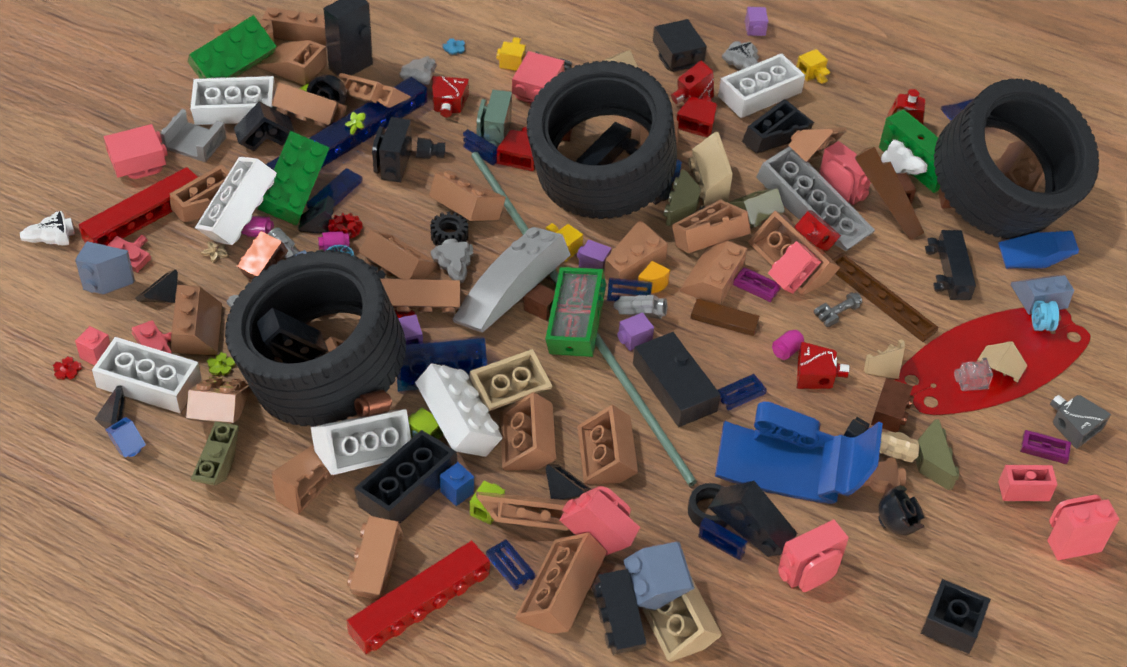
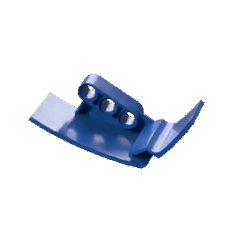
(794, 457)

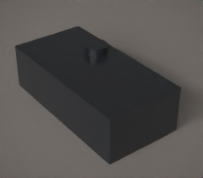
(348, 36)
(676, 379)
(405, 478)

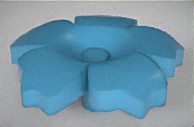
(454, 47)

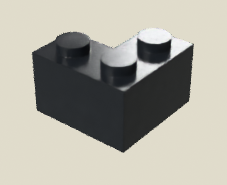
(262, 124)

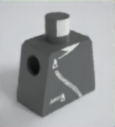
(1078, 419)

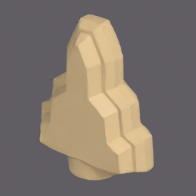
(899, 446)

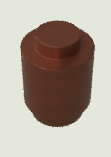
(373, 403)

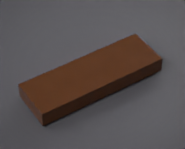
(725, 317)

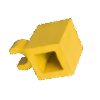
(511, 54)
(813, 65)
(572, 237)

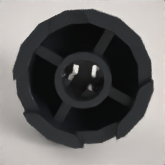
(328, 87)
(900, 512)

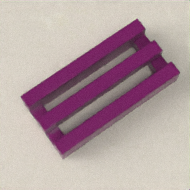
(757, 286)
(1045, 449)

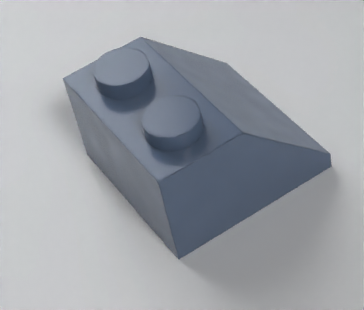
(104, 268)
(1044, 289)
(659, 575)

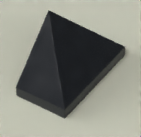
(161, 290)
(112, 409)
(563, 484)

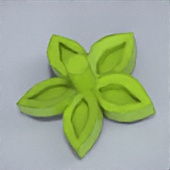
(356, 122)

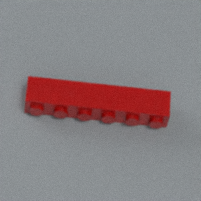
(134, 211)
(418, 597)

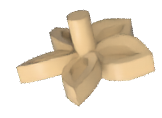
(215, 250)

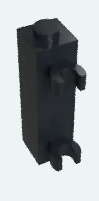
(609, 146)
(955, 263)

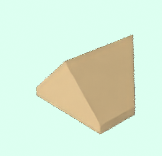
(1005, 358)
(887, 362)

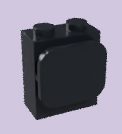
(679, 45)
(392, 149)

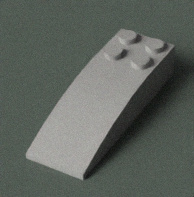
(806, 190)
(512, 277)

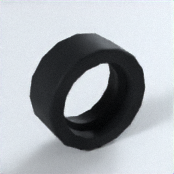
(701, 492)

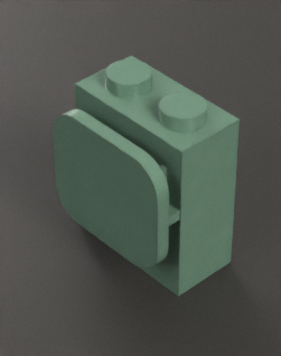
(495, 117)

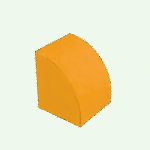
(657, 275)

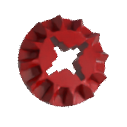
(354, 225)

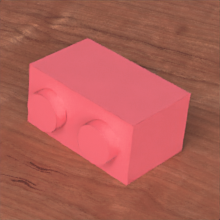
(794, 267)
(1027, 482)

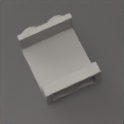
(192, 139)

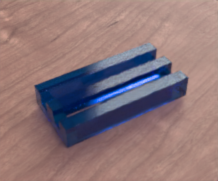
(475, 143)
(611, 289)
(743, 394)
(722, 538)
(521, 579)

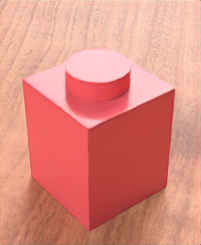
(92, 345)

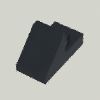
(317, 218)

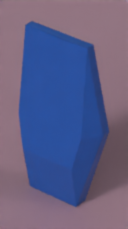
(1038, 249)

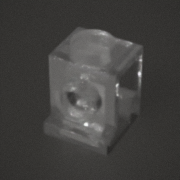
(974, 375)

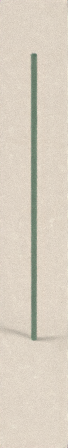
(616, 368)

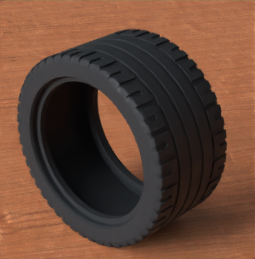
(593, 92)
(1052, 132)
(307, 289)

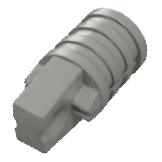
(289, 244)

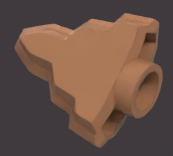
(886, 476)

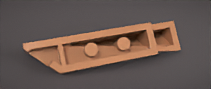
(372, 91)
(524, 510)

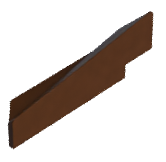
(890, 190)

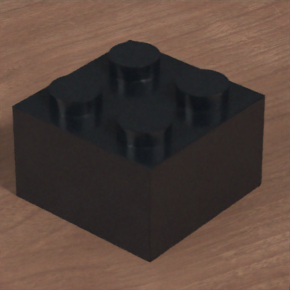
(955, 616)

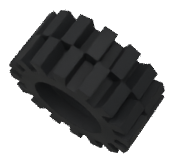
(446, 222)

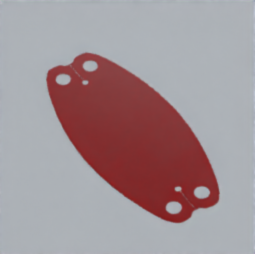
(1042, 351)

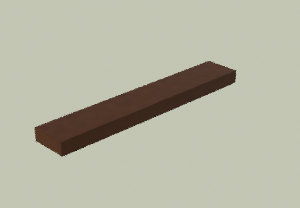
(884, 298)

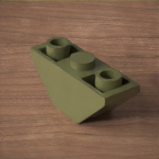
(683, 200)
(217, 454)
(936, 457)

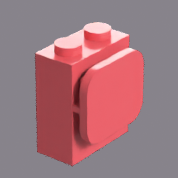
(534, 74)
(136, 152)
(844, 173)
(603, 517)
(1081, 526)
(813, 556)

